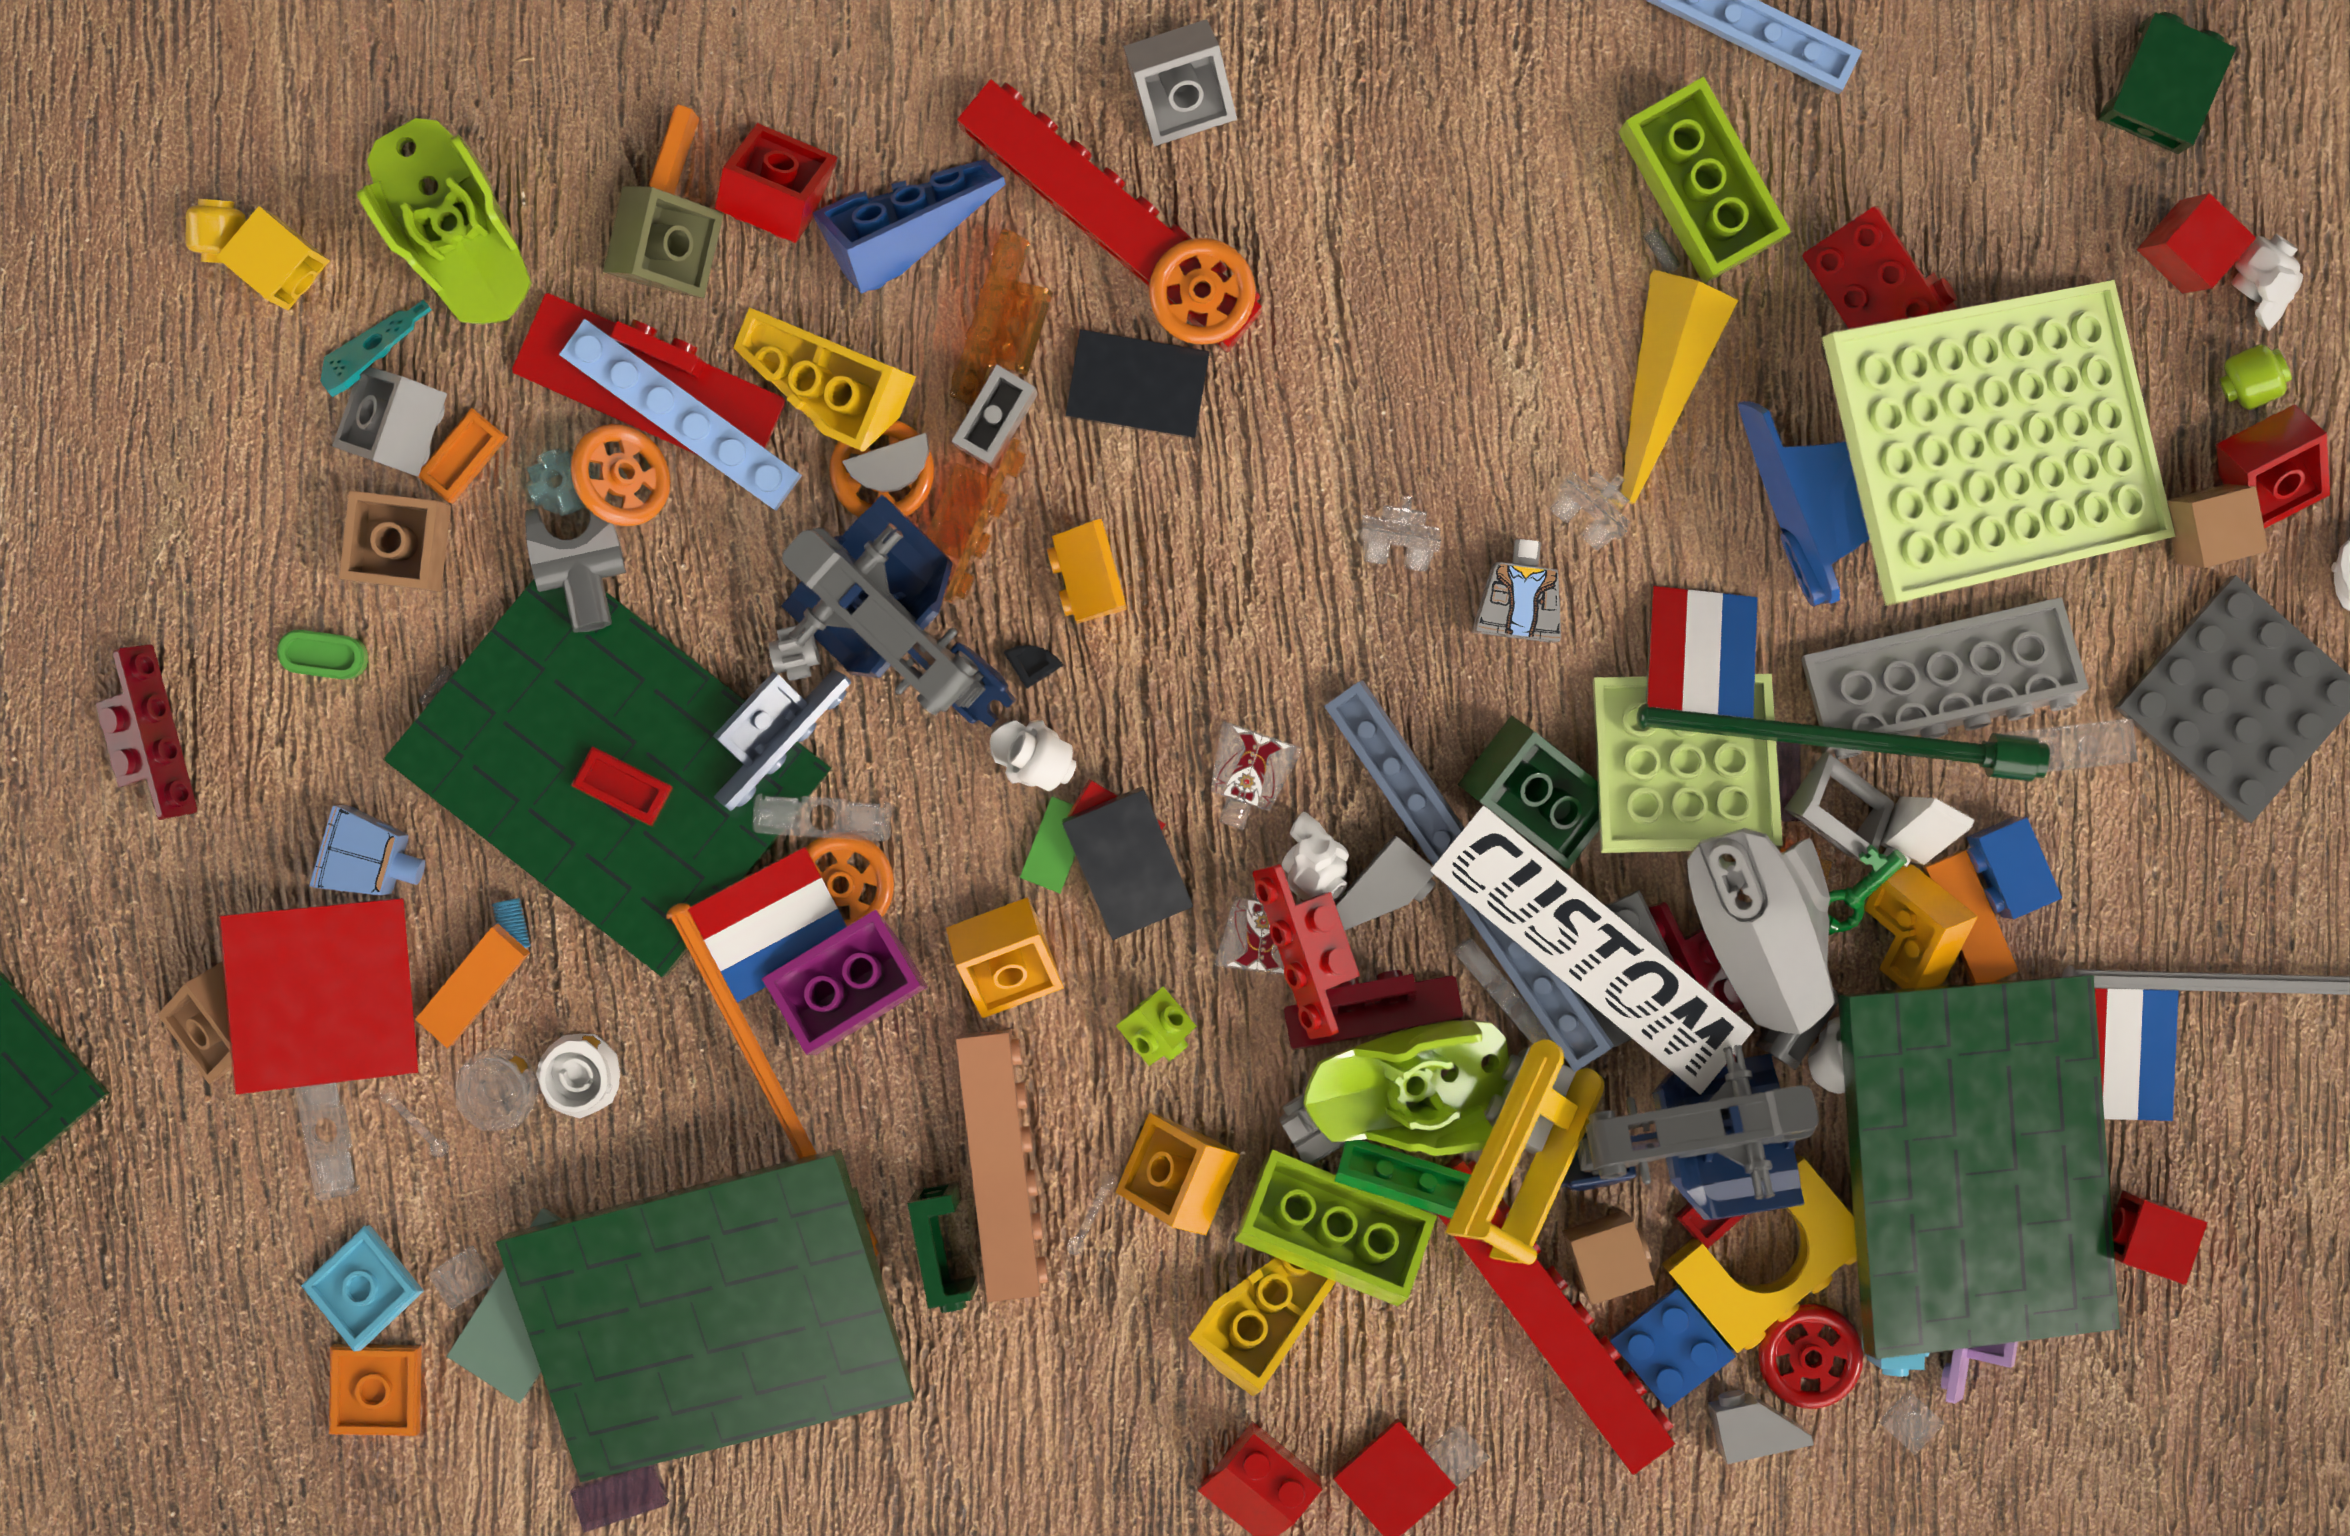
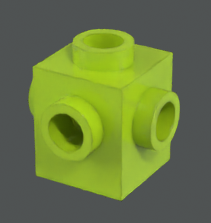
(1157, 1027)

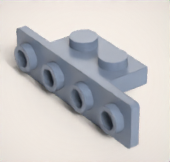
(769, 727)

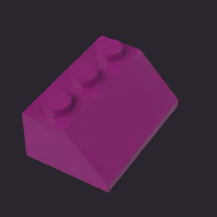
(844, 983)

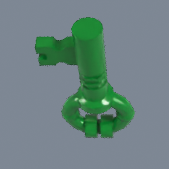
(1855, 896)

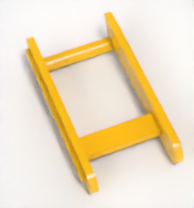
(1527, 1099)

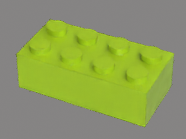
(1703, 180)
(1335, 1229)

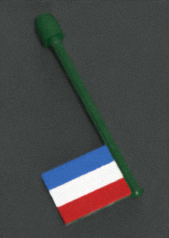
(1706, 682)

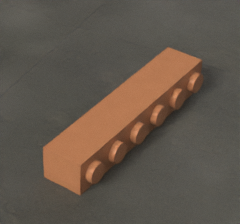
(1000, 1165)

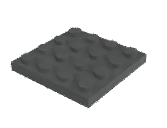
(2239, 699)

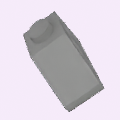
(1752, 1428)

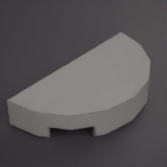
(890, 466)

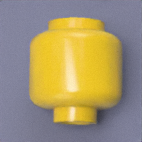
(211, 227)

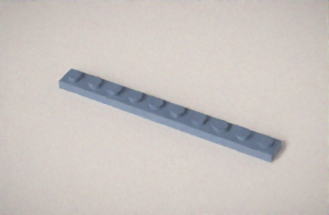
(1435, 829)

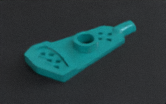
(346, 363)

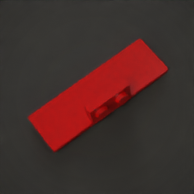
(1874, 276)
(734, 399)

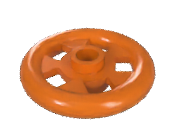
(1239, 285)
(847, 487)
(593, 491)
(877, 874)

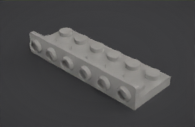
(1949, 675)

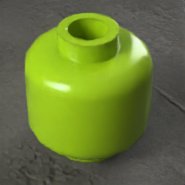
(2255, 376)

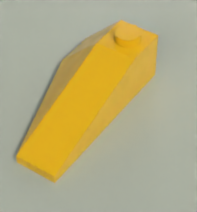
(834, 386)
(1259, 1321)

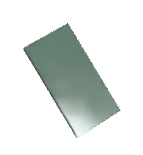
(496, 1339)

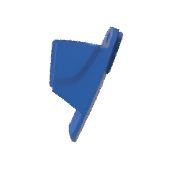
(1812, 500)

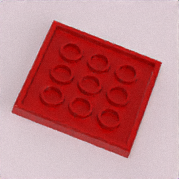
(318, 995)

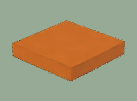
(375, 1390)

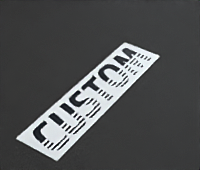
(1591, 949)

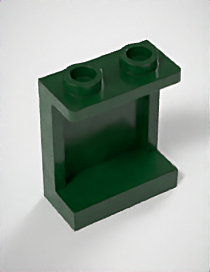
(2169, 82)
(924, 1213)

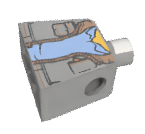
(1521, 598)

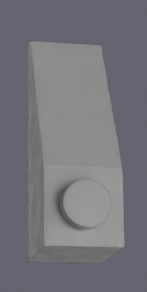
(1385, 884)

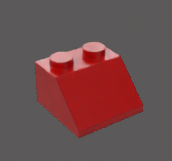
(774, 182)
(2283, 460)
(1261, 1484)

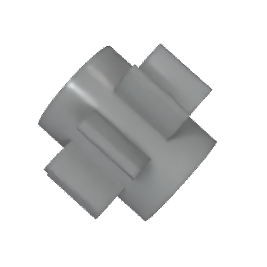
(792, 658)

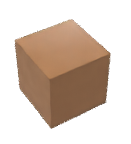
(2217, 525)
(1609, 1257)

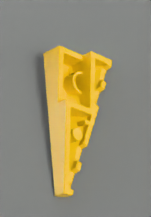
(1677, 339)

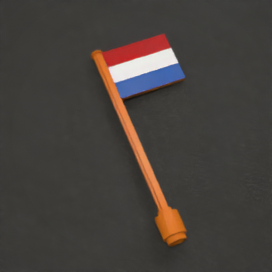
(746, 936)

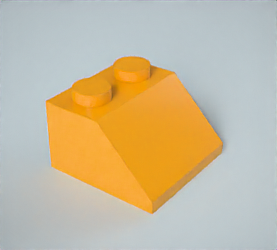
(1088, 572)
(1004, 957)
(1177, 1174)

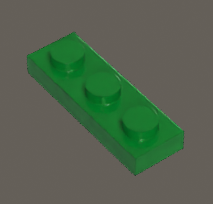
(1401, 1177)

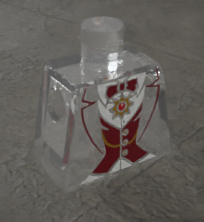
(1250, 771)
(1247, 939)

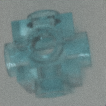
(560, 499)

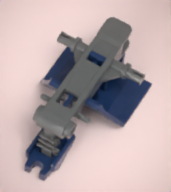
(870, 604)
(1721, 1148)

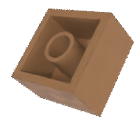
(394, 541)

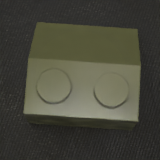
(663, 241)

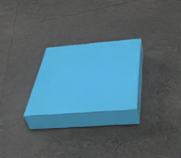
(362, 1288)

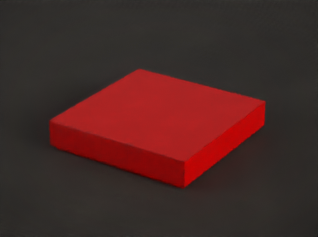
(1394, 1480)

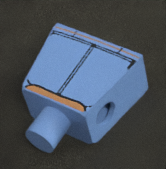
(363, 855)

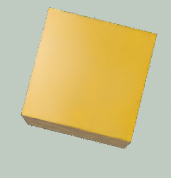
(273, 258)

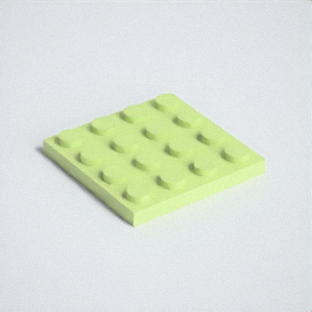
(1675, 785)

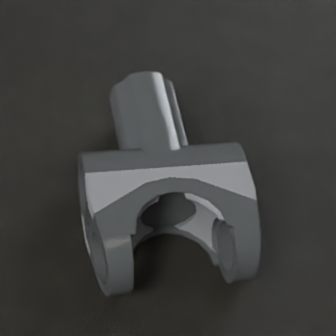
(576, 567)

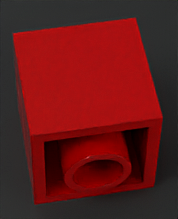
(2196, 243)
(2156, 1237)

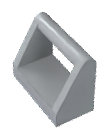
(1806, 801)

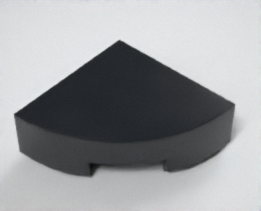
(1032, 663)

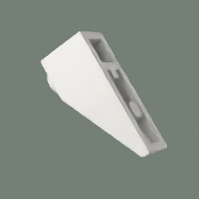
(1923, 828)

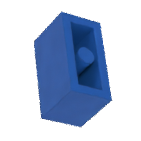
(2013, 868)

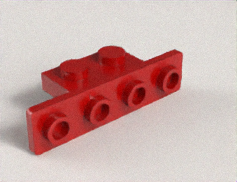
(1310, 947)

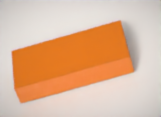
(674, 149)
(462, 455)

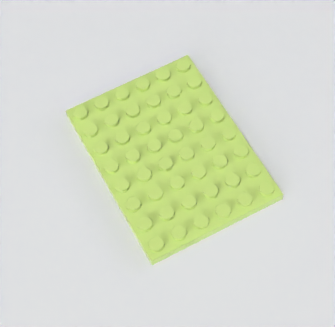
(1997, 439)

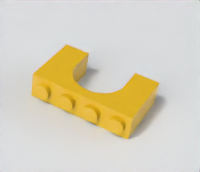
(1745, 1310)

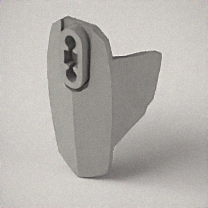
(1777, 941)

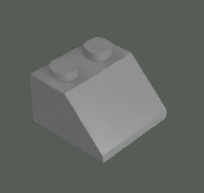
(1180, 82)
(390, 420)

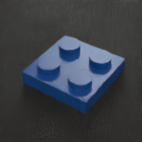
(1673, 1346)

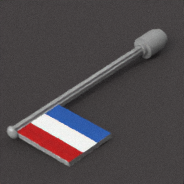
(2140, 1028)

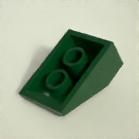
(1536, 791)

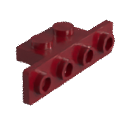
(144, 735)
(1695, 957)
(1381, 1007)

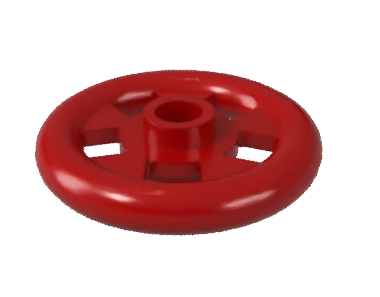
(1788, 1385)

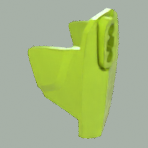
(448, 237)
(1396, 1092)

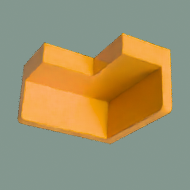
(1926, 927)

